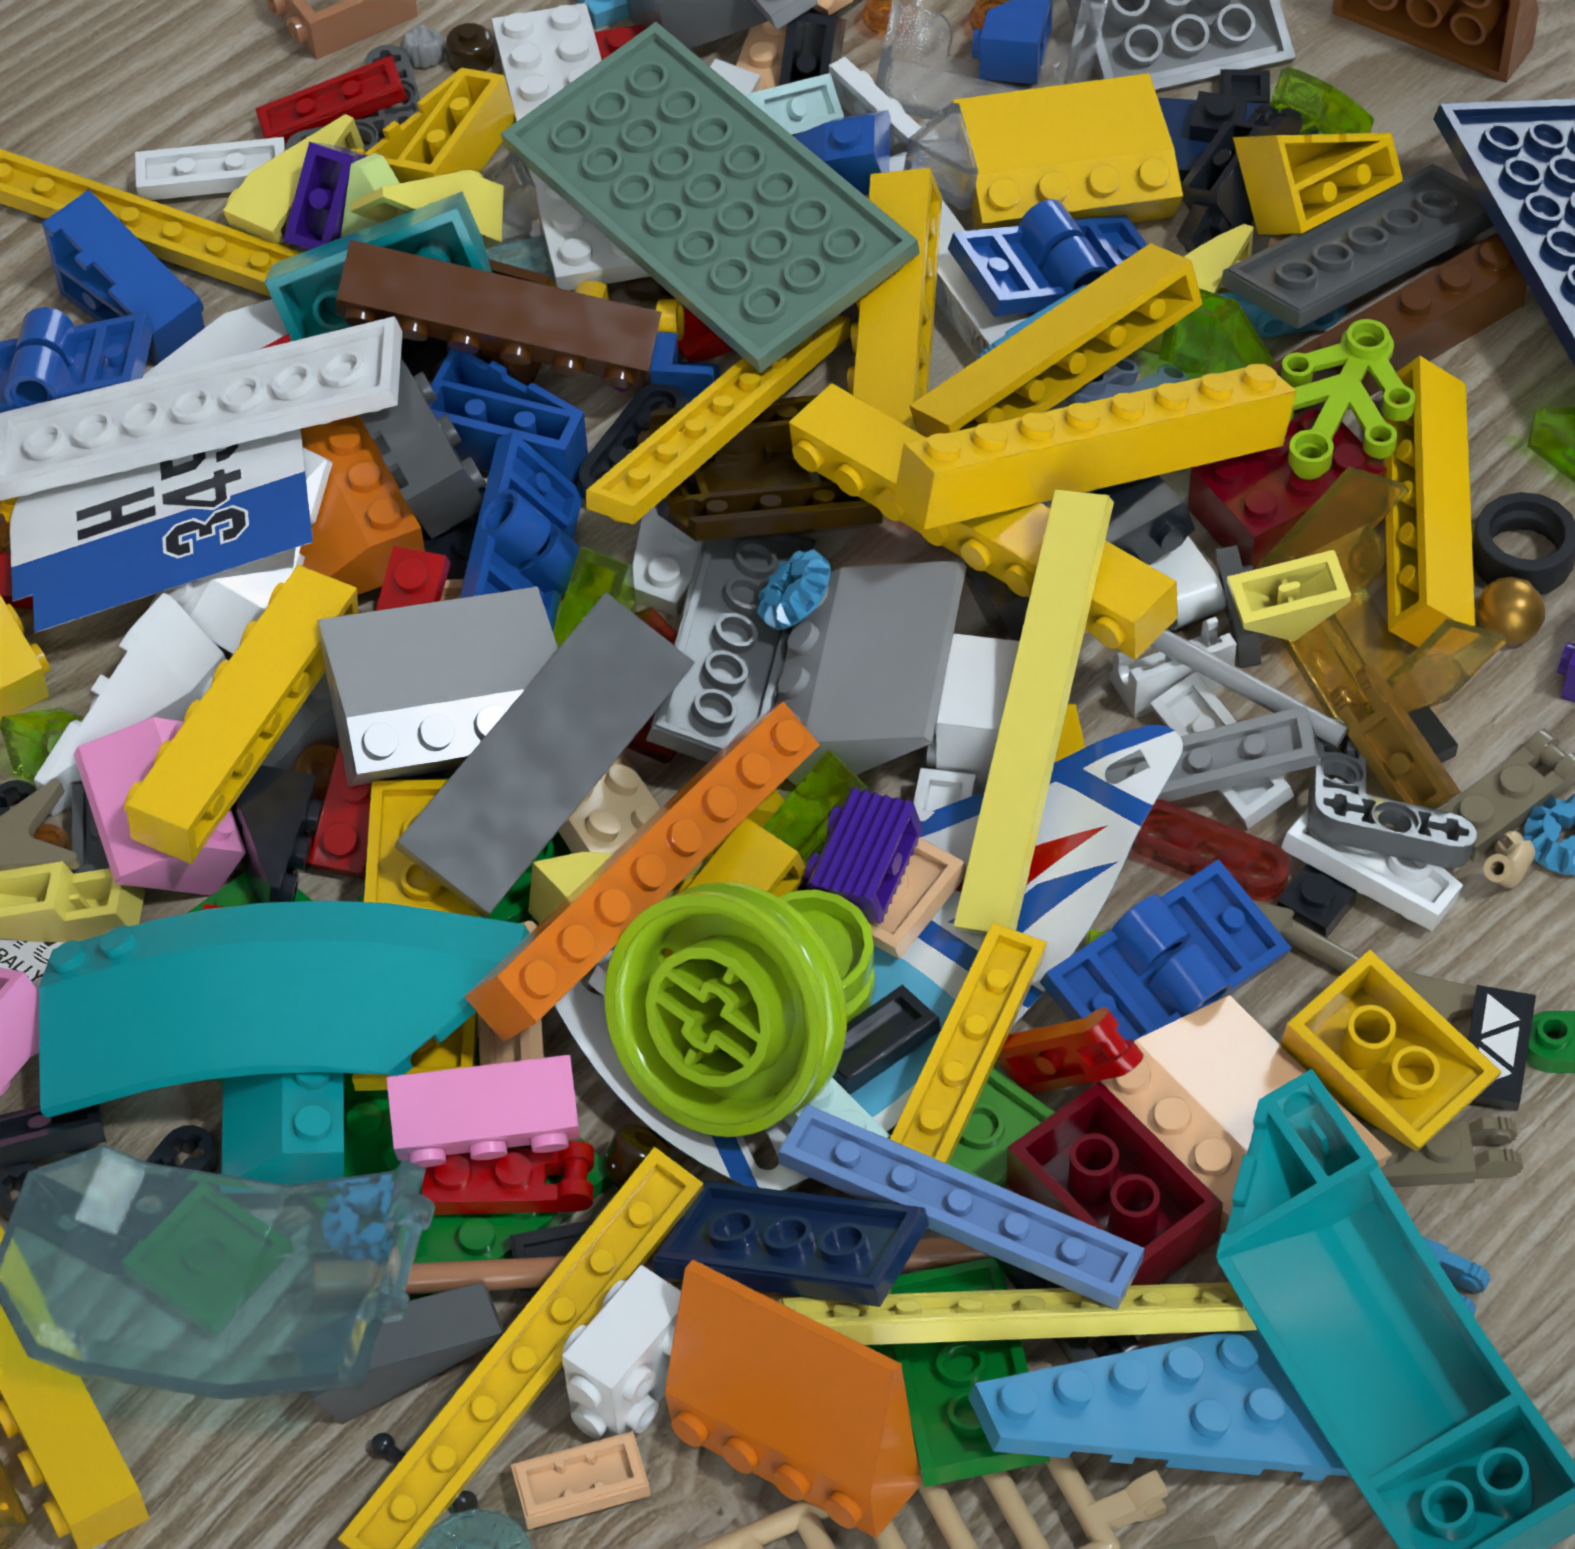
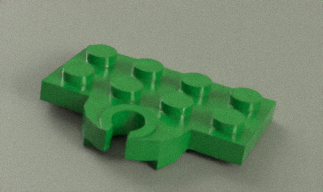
(942, 1375)

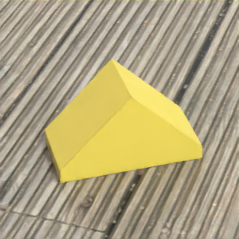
(1290, 595)

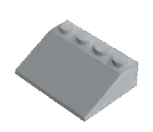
(1188, 39)
(873, 662)
(429, 679)

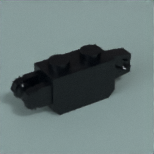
(1215, 184)

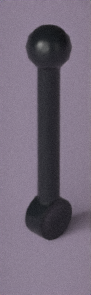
(384, 1446)

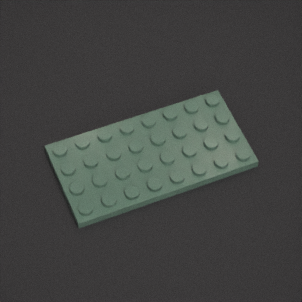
(710, 196)

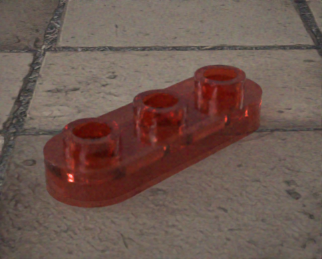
(1191, 834)

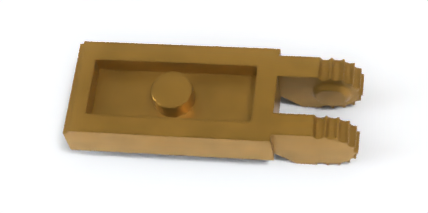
(1393, 743)

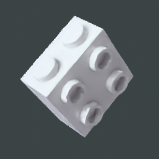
(622, 1357)

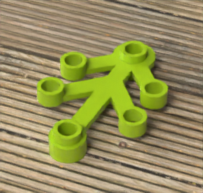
(1362, 348)

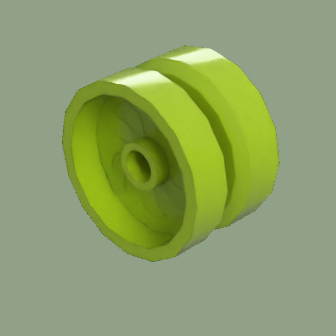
(847, 939)

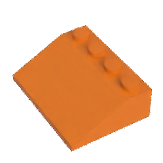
(359, 510)
(790, 1401)

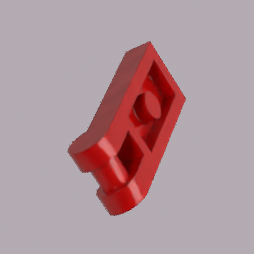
(1069, 1053)
(512, 1182)

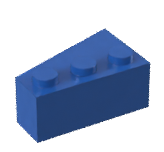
(115, 275)
(490, 404)

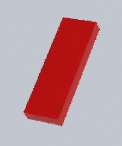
(352, 93)

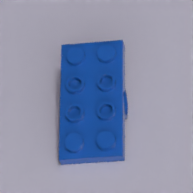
(1042, 257)
(64, 360)
(524, 527)
(1170, 955)

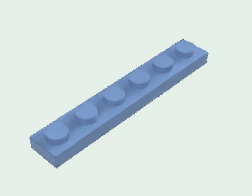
(963, 1206)

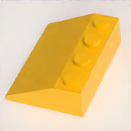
(1080, 143)

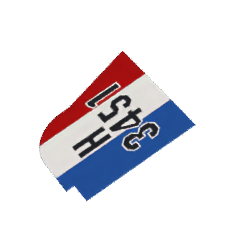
(157, 526)

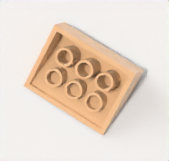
(1203, 1090)

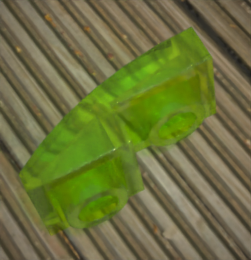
(1319, 104)

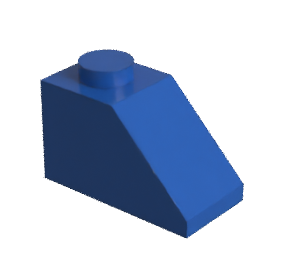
(1014, 41)

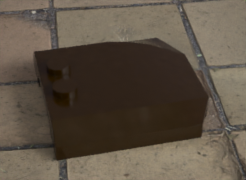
(759, 486)

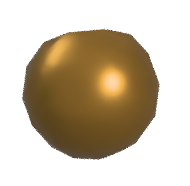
(1511, 608)

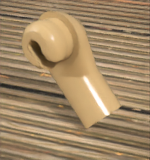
(1510, 861)

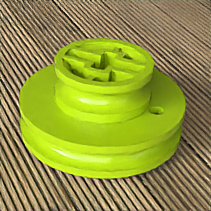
(735, 1019)

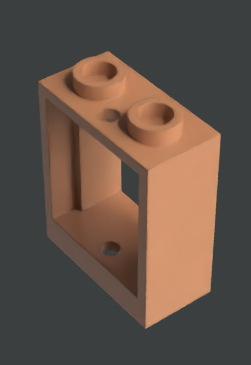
(341, 23)

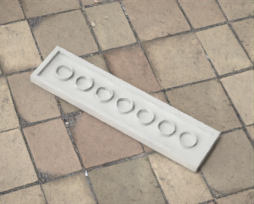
(538, 59)
(200, 408)

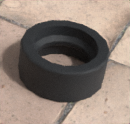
(1531, 513)

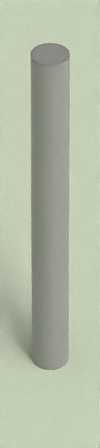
(1245, 684)

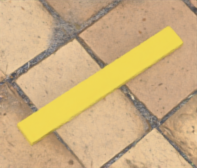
(1034, 712)
(1030, 1314)

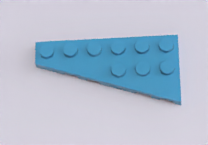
(1189, 1402)

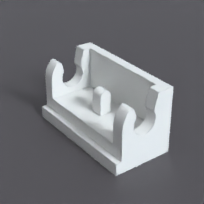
(1153, 675)

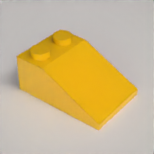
(1388, 1053)

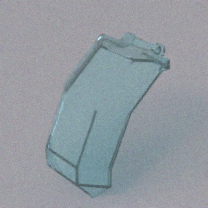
(208, 1274)

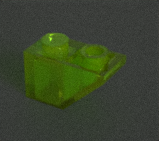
(1214, 338)

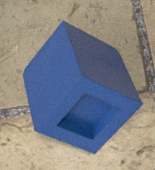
(668, 370)

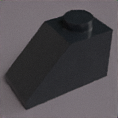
(811, 46)

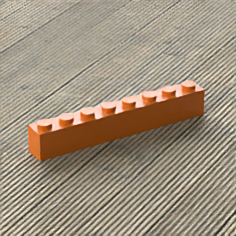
(641, 872)

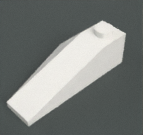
(235, 597)
(161, 674)

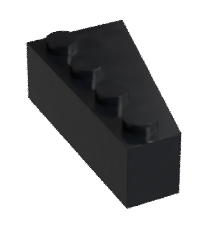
(1143, 522)

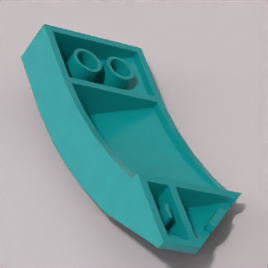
(257, 995)
(1385, 1340)

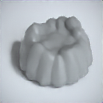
(423, 46)

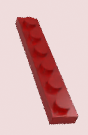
(343, 827)

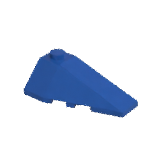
(853, 146)

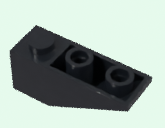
(274, 825)

